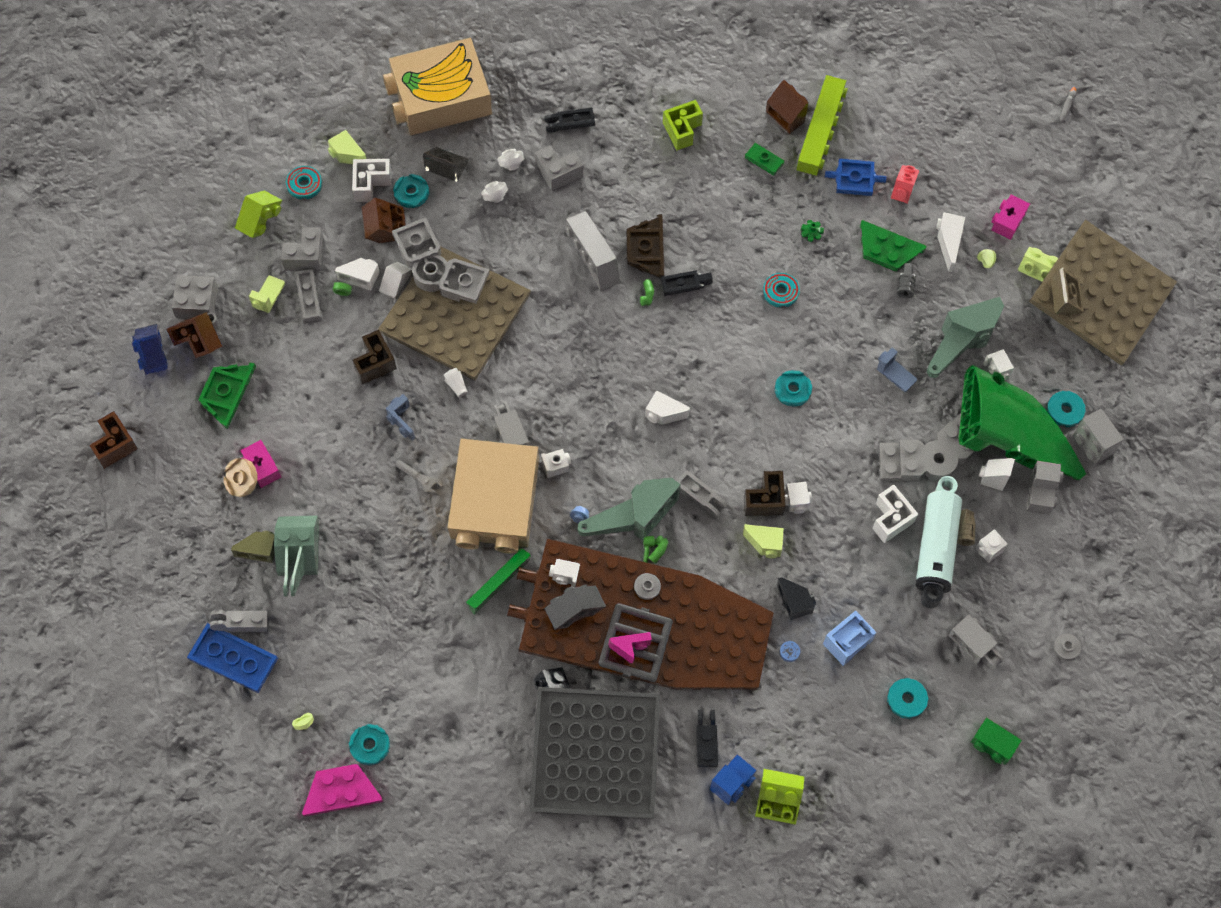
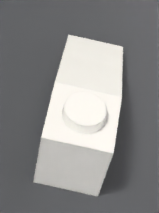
(949, 237)

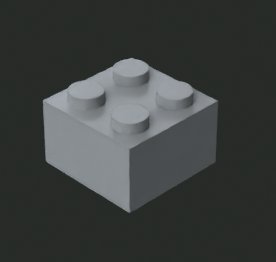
(194, 296)
(1098, 436)

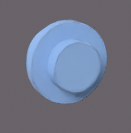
(579, 514)

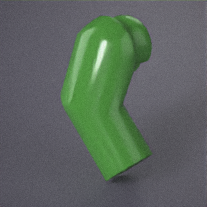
(660, 550)

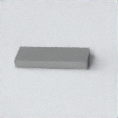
(308, 296)

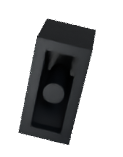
(795, 598)

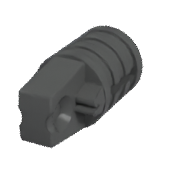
(907, 282)

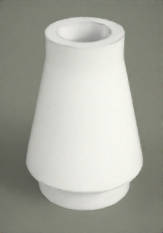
(456, 382)

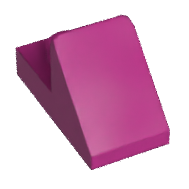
(624, 644)

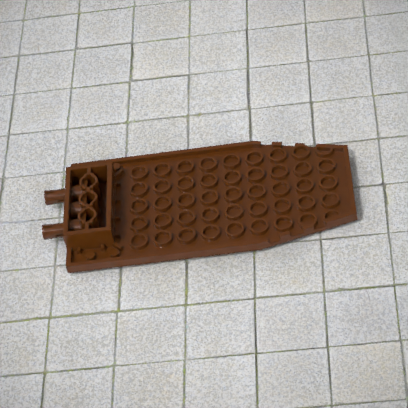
(714, 636)

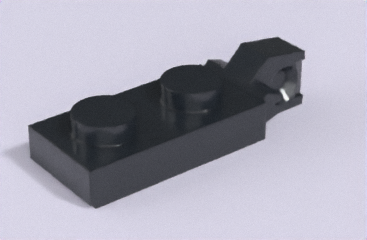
(685, 282)

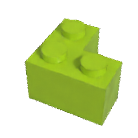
(680, 122)
(256, 211)

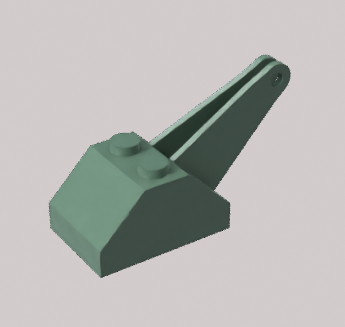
(965, 330)
(639, 514)
(296, 549)

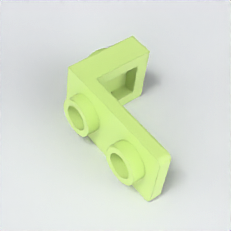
(267, 295)

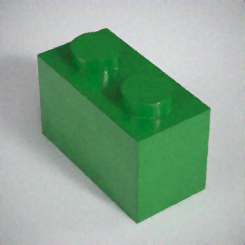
(995, 741)

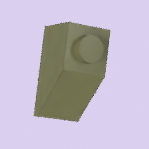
(256, 546)

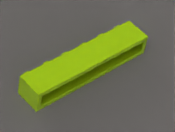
(821, 125)

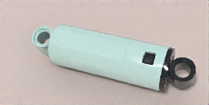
(939, 542)

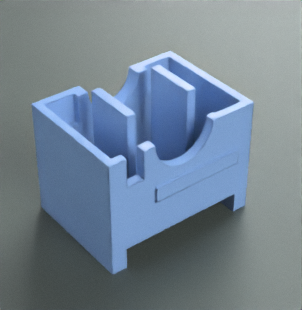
(850, 636)

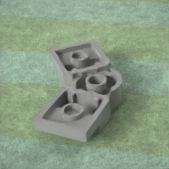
(423, 253)
(912, 459)

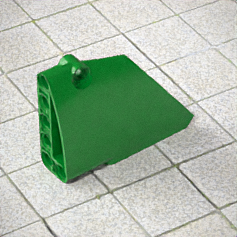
(1012, 421)

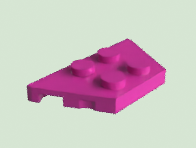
(339, 790)

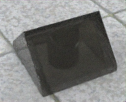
(444, 163)

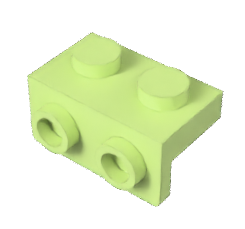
(1036, 263)

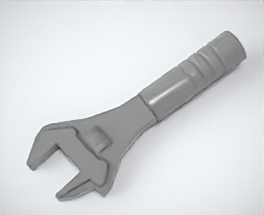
(425, 481)

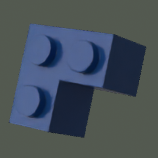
(732, 779)

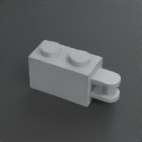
(509, 426)
(976, 642)

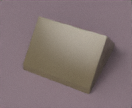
(1066, 293)

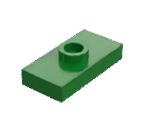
(764, 159)

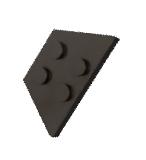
(646, 247)

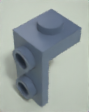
(894, 371)
(396, 408)

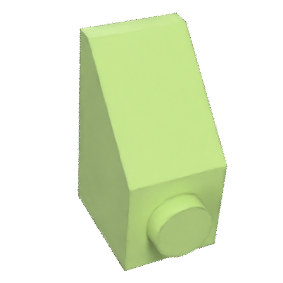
(345, 148)
(765, 540)

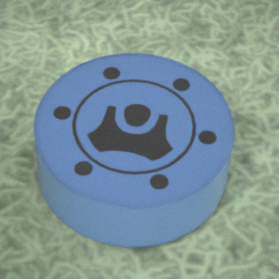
(789, 651)

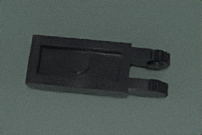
(570, 120)
(707, 741)

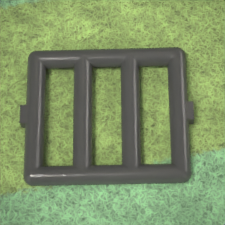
(655, 658)

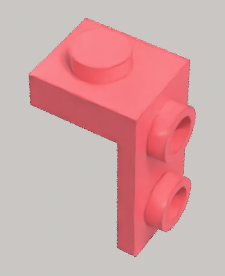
(904, 183)

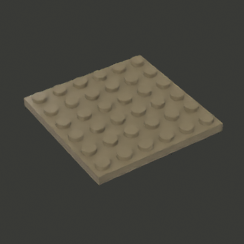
(1116, 291)
(454, 331)

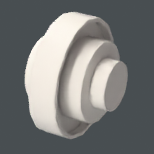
(511, 159)
(494, 191)

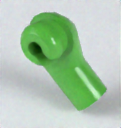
(649, 293)

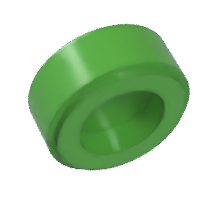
(342, 289)

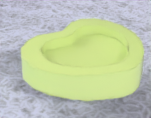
(987, 257)
(303, 722)

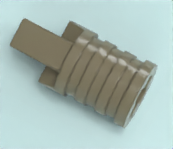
(967, 527)

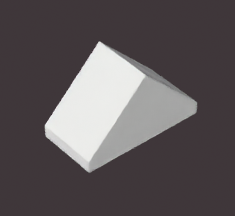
(394, 279)

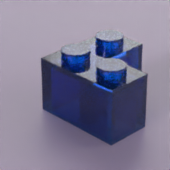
(148, 344)

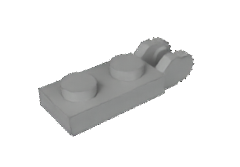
(700, 493)
(239, 621)

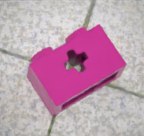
(1010, 216)
(258, 454)

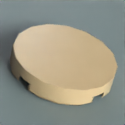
(240, 477)

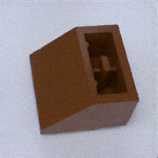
(787, 107)
(381, 219)

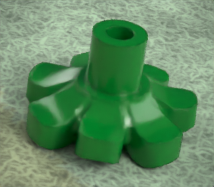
(812, 230)

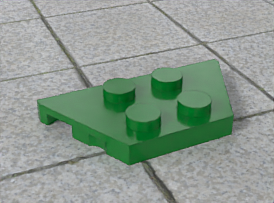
(888, 247)
(225, 390)

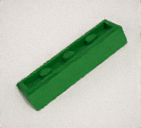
(498, 580)

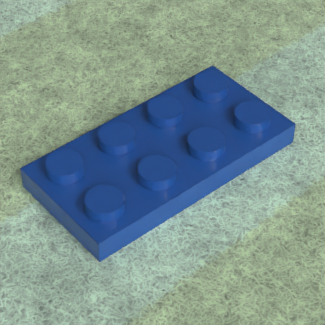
(232, 658)

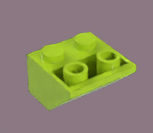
(779, 796)

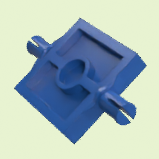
(855, 177)

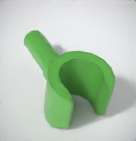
(649, 541)

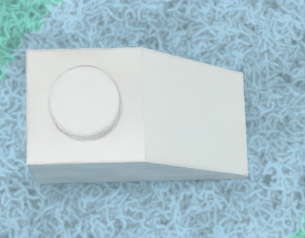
(359, 273)
(665, 409)
(996, 473)

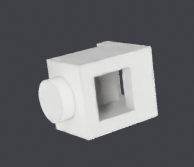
(999, 363)
(555, 468)
(564, 572)

